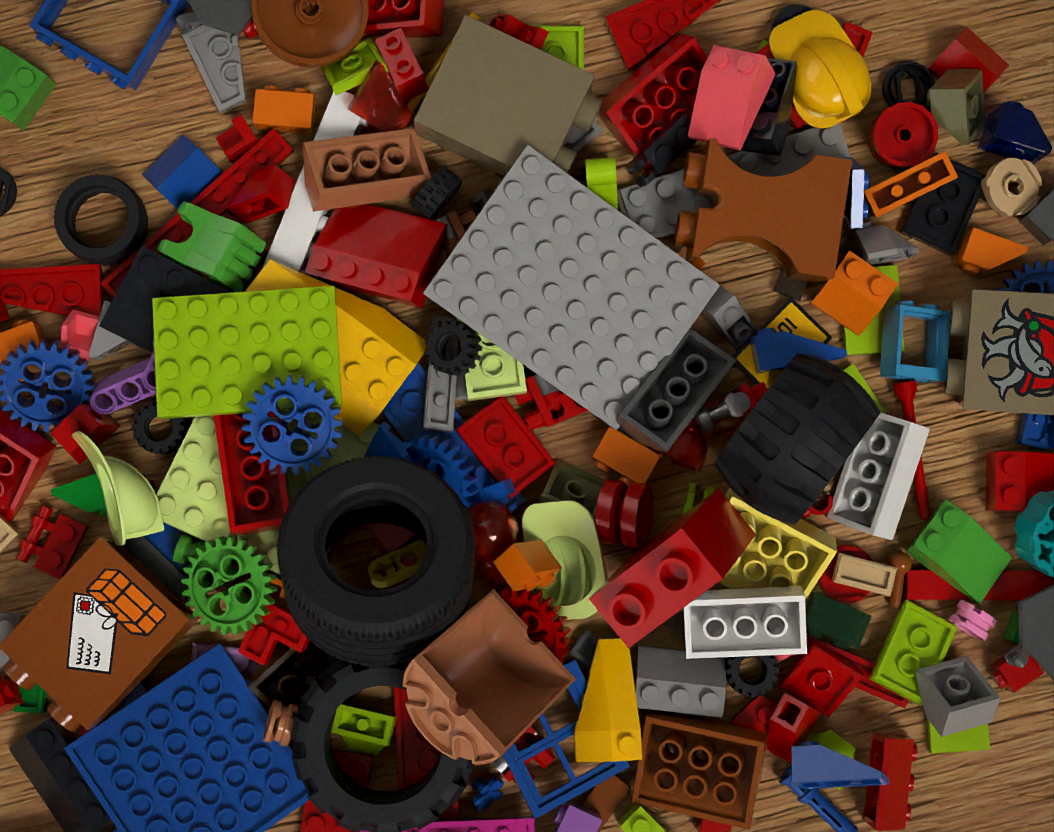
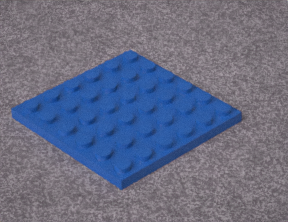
(191, 757)

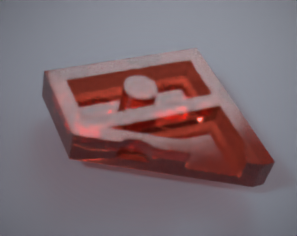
(380, 101)

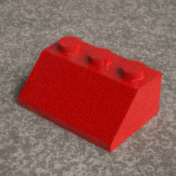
(888, 805)

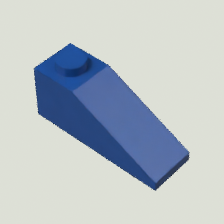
(776, 349)
(824, 768)

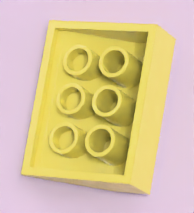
(779, 552)

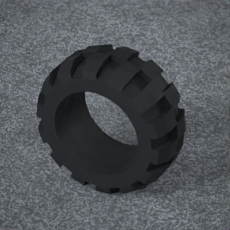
(330, 786)

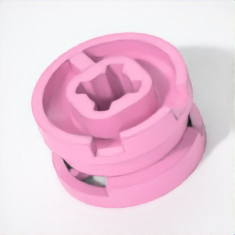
(972, 620)

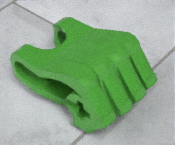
(216, 248)

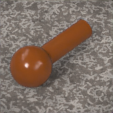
(903, 563)

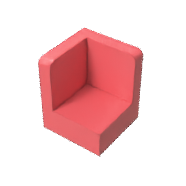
(79, 332)

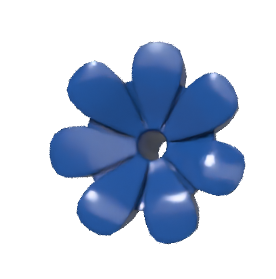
(486, 792)

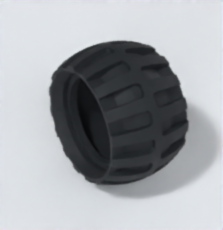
(796, 438)

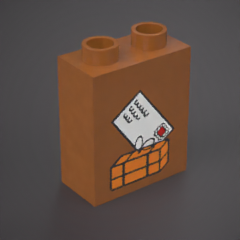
(96, 635)

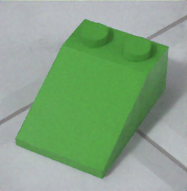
(21, 89)
(959, 551)

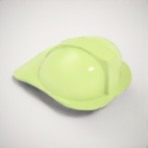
(127, 494)
(574, 542)

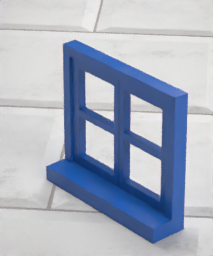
(577, 785)

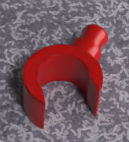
(829, 502)

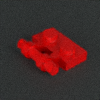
(60, 546)

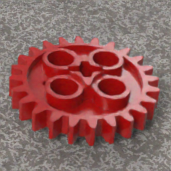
(546, 626)

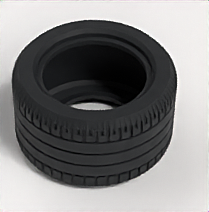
(387, 623)

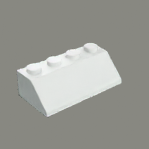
(879, 476)
(746, 623)

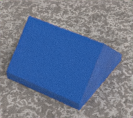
(182, 172)

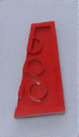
(54, 288)

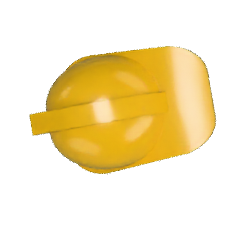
(830, 72)

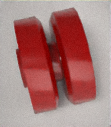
(916, 124)
(624, 513)

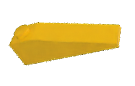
(609, 714)

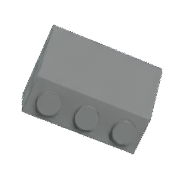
(677, 684)

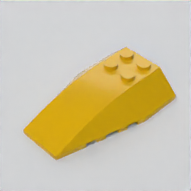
(373, 347)

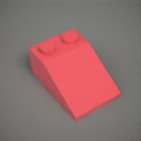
(729, 96)

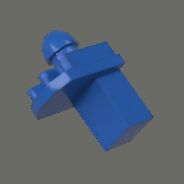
(487, 490)

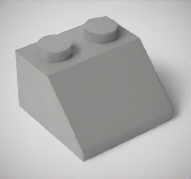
(956, 696)

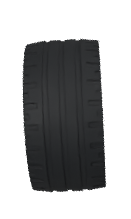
(76, 195)

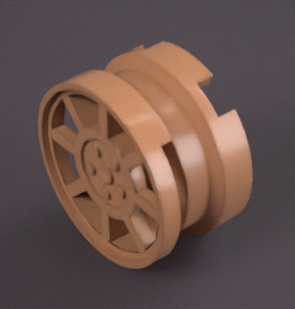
(283, 726)

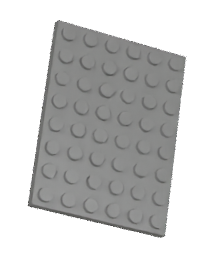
(570, 286)

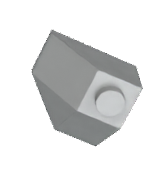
(881, 245)

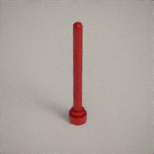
(906, 393)

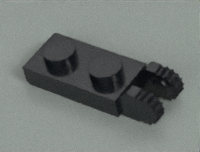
(662, 150)

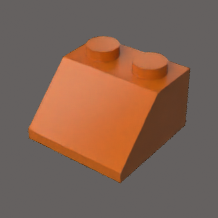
(854, 293)

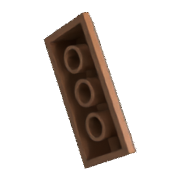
(364, 169)

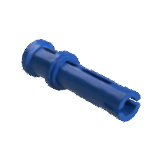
(819, 804)

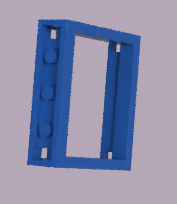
(51, 10)

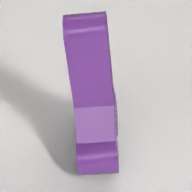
(120, 392)

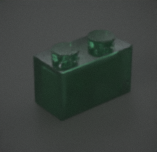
(836, 621)

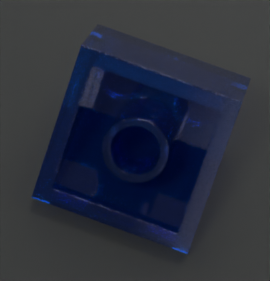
(1014, 133)

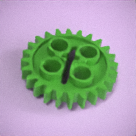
(217, 559)

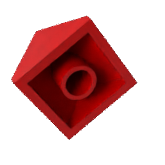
(970, 52)

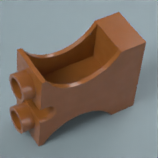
(787, 215)

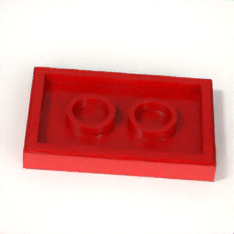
(505, 445)

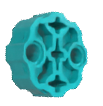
(1036, 533)

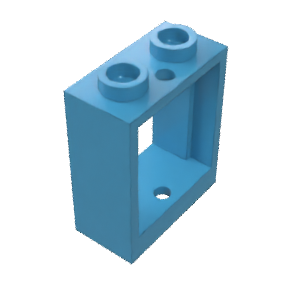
(936, 343)

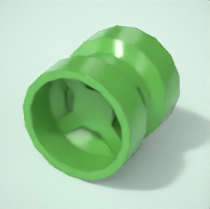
(185, 548)

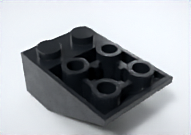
(773, 118)

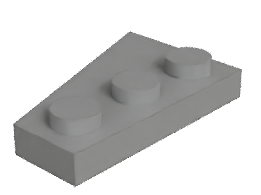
(220, 65)

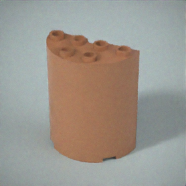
(482, 683)

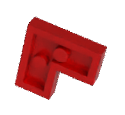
(277, 626)

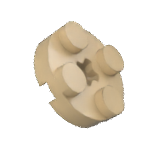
(1027, 189)

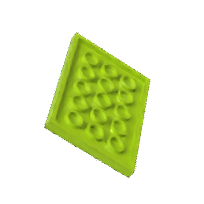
(229, 344)

